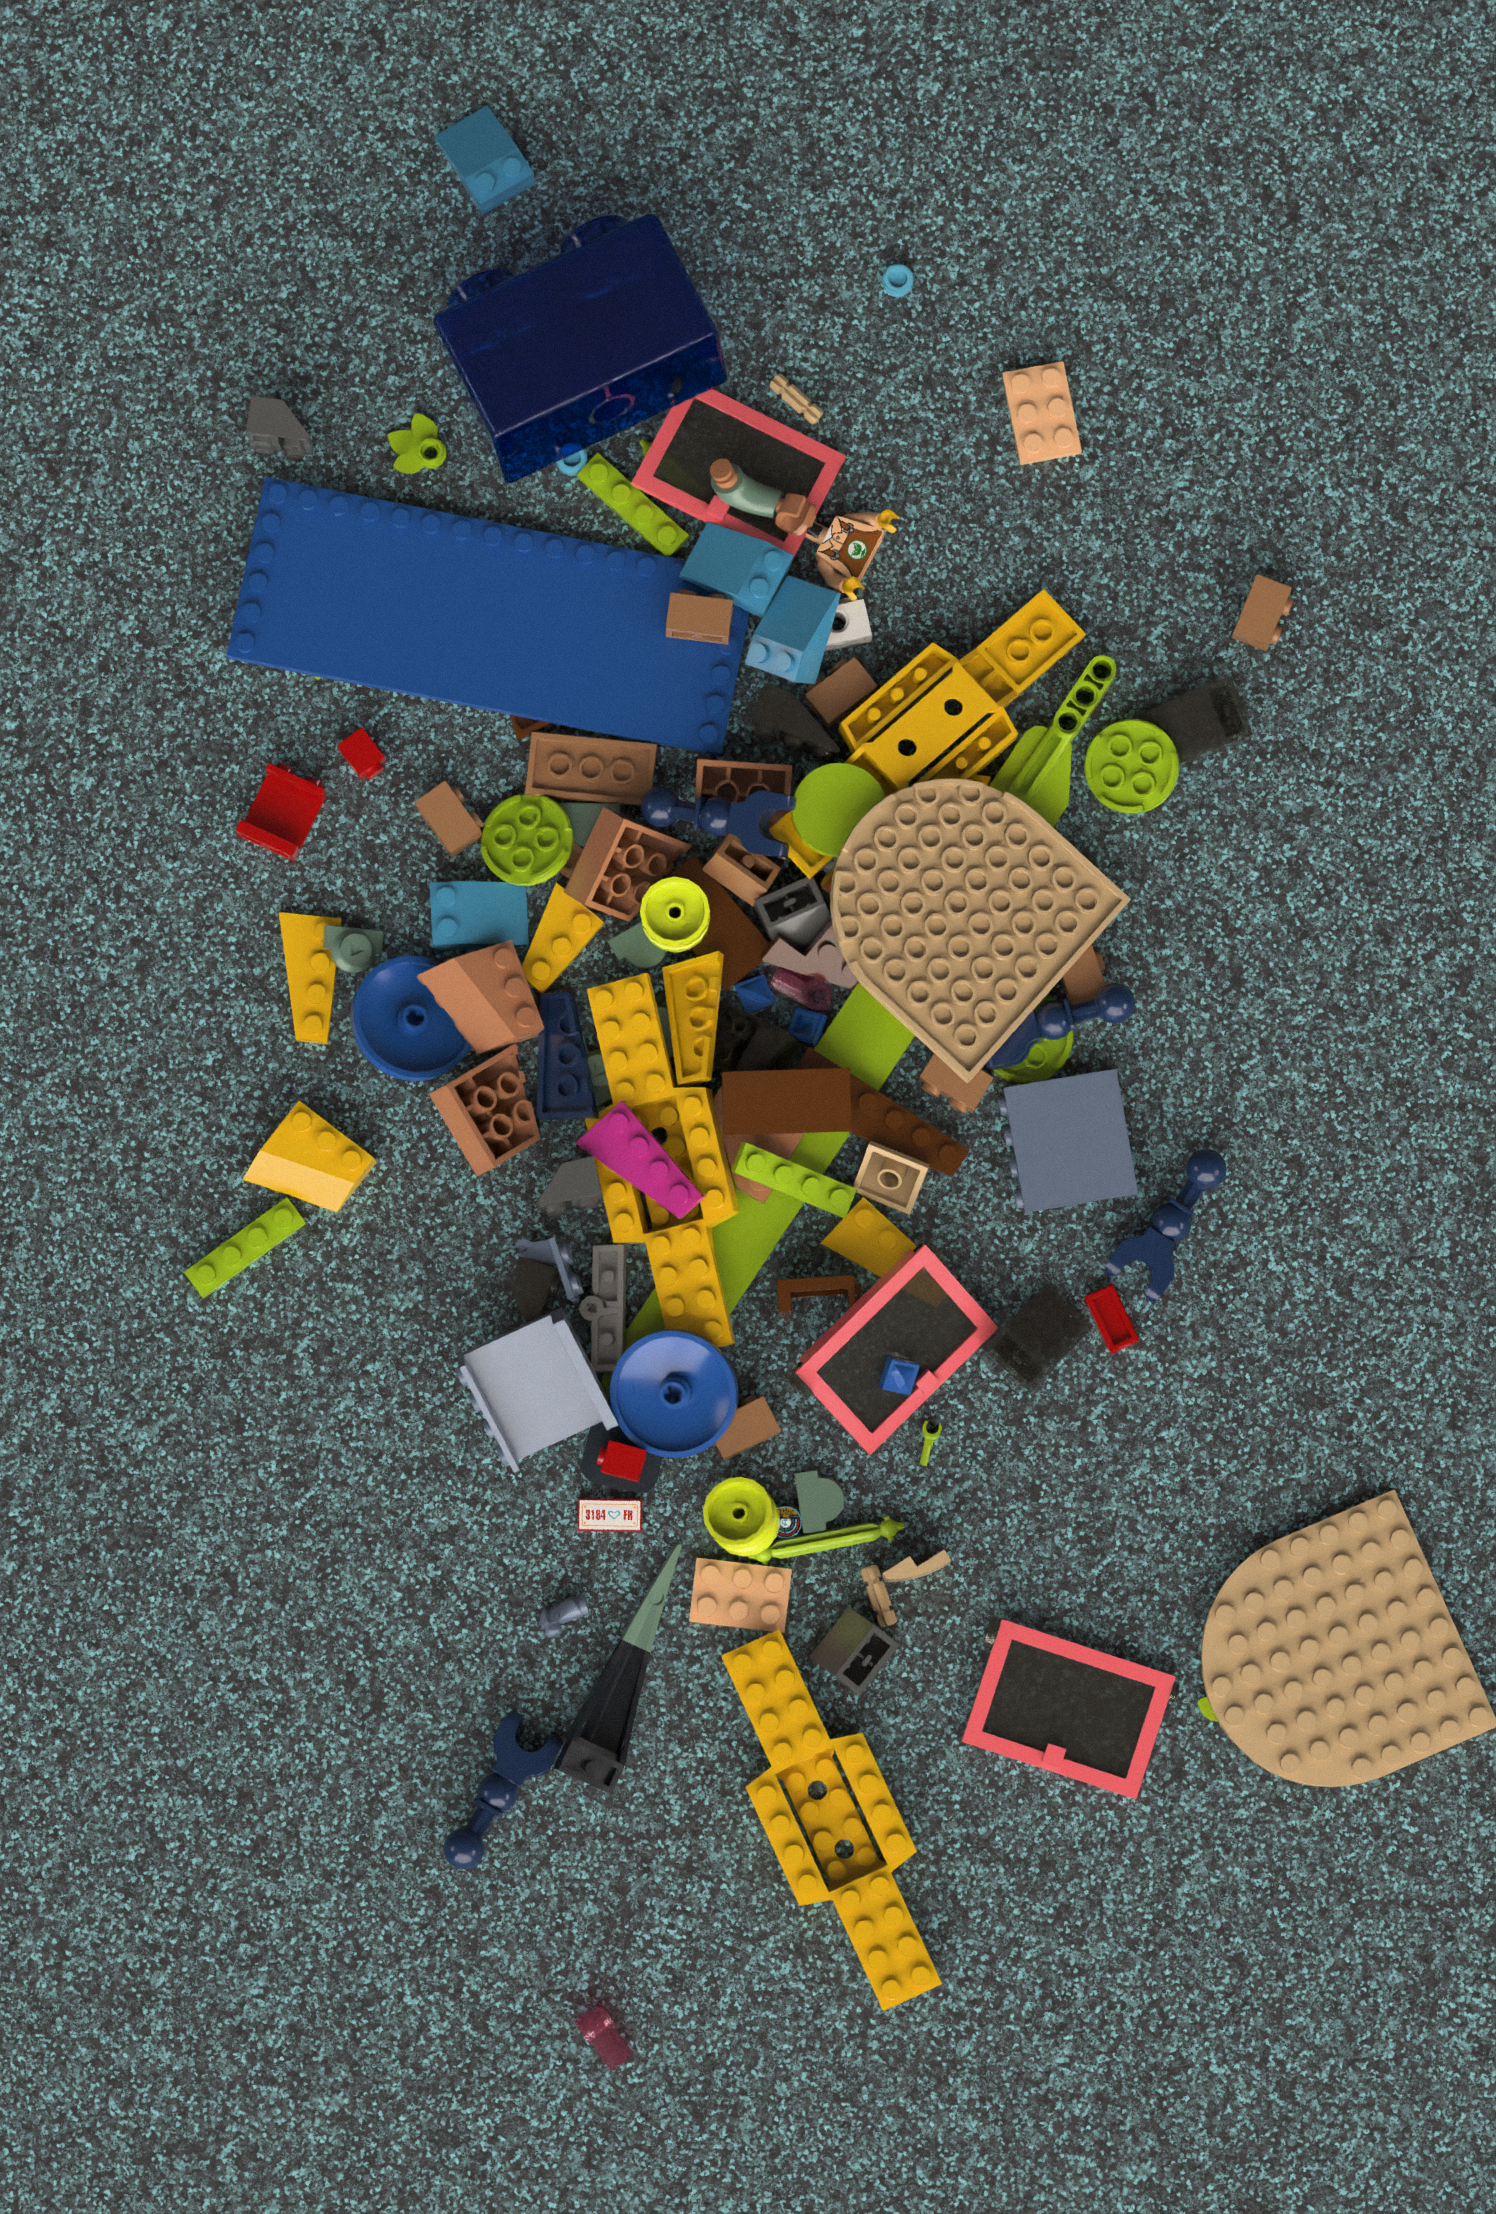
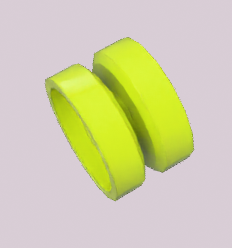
(667, 897)
(740, 1498)

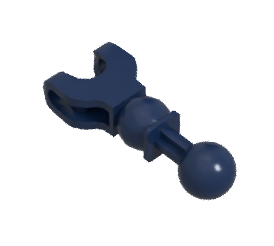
(722, 816)
(1056, 1019)
(1170, 1224)
(499, 1790)

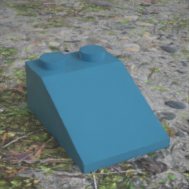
(485, 159)
(737, 567)
(794, 631)
(477, 914)

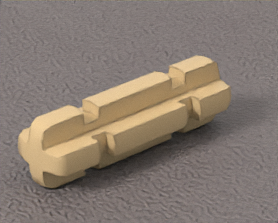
(796, 398)
(878, 1596)

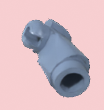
(562, 1613)

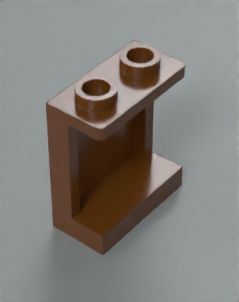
(813, 1288)

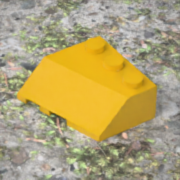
(310, 1161)

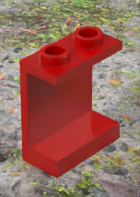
(283, 811)

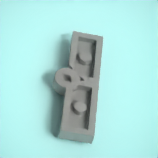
(607, 1306)

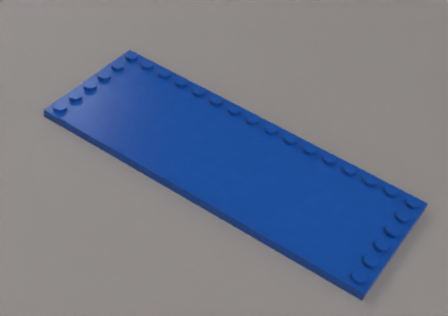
(479, 617)

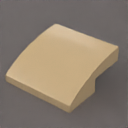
(908, 1570)

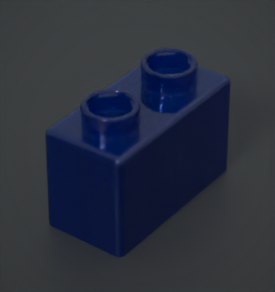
(578, 343)

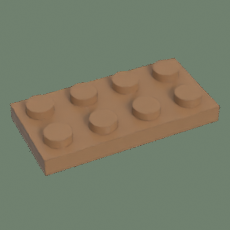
(590, 769)

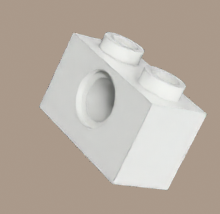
(856, 627)

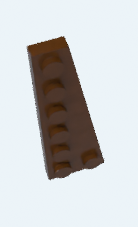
(893, 1126)

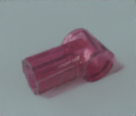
(799, 987)
(600, 2030)

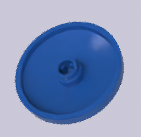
(402, 1024)
(674, 1393)

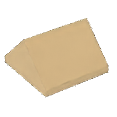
(890, 1177)

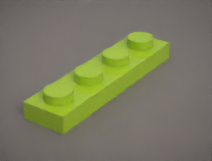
(632, 506)
(793, 1180)
(245, 1247)

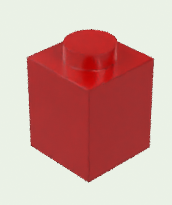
(362, 755)
(622, 1461)

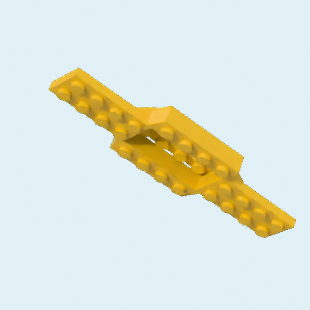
(980, 681)
(642, 1077)
(857, 1885)

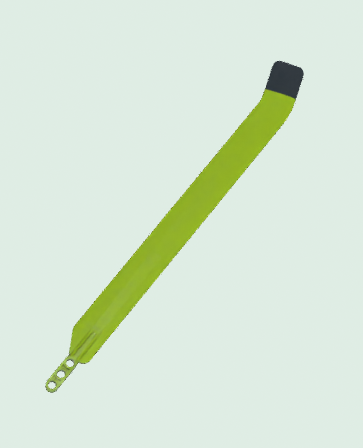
(869, 1044)

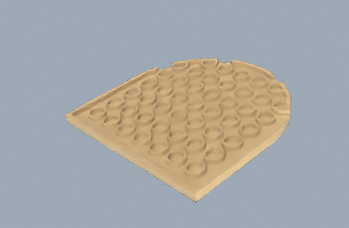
(964, 913)
(1340, 1653)

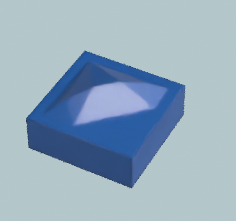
(755, 994)
(806, 1025)
(898, 1375)

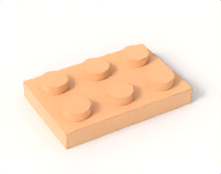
(1041, 413)
(740, 1595)

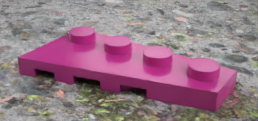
(637, 1156)

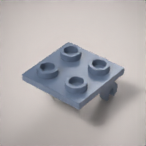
(555, 1253)

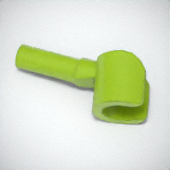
(928, 1442)

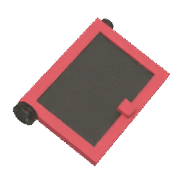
(763, 448)
(908, 1314)
(1068, 1707)

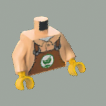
(849, 547)

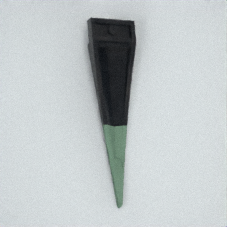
(603, 1727)

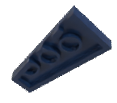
(563, 1067)

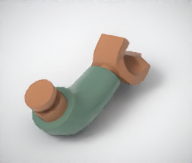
(753, 497)

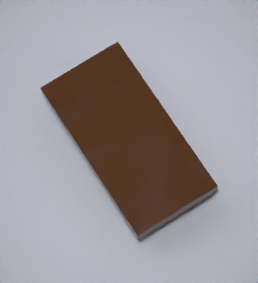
(728, 927)
(786, 1101)

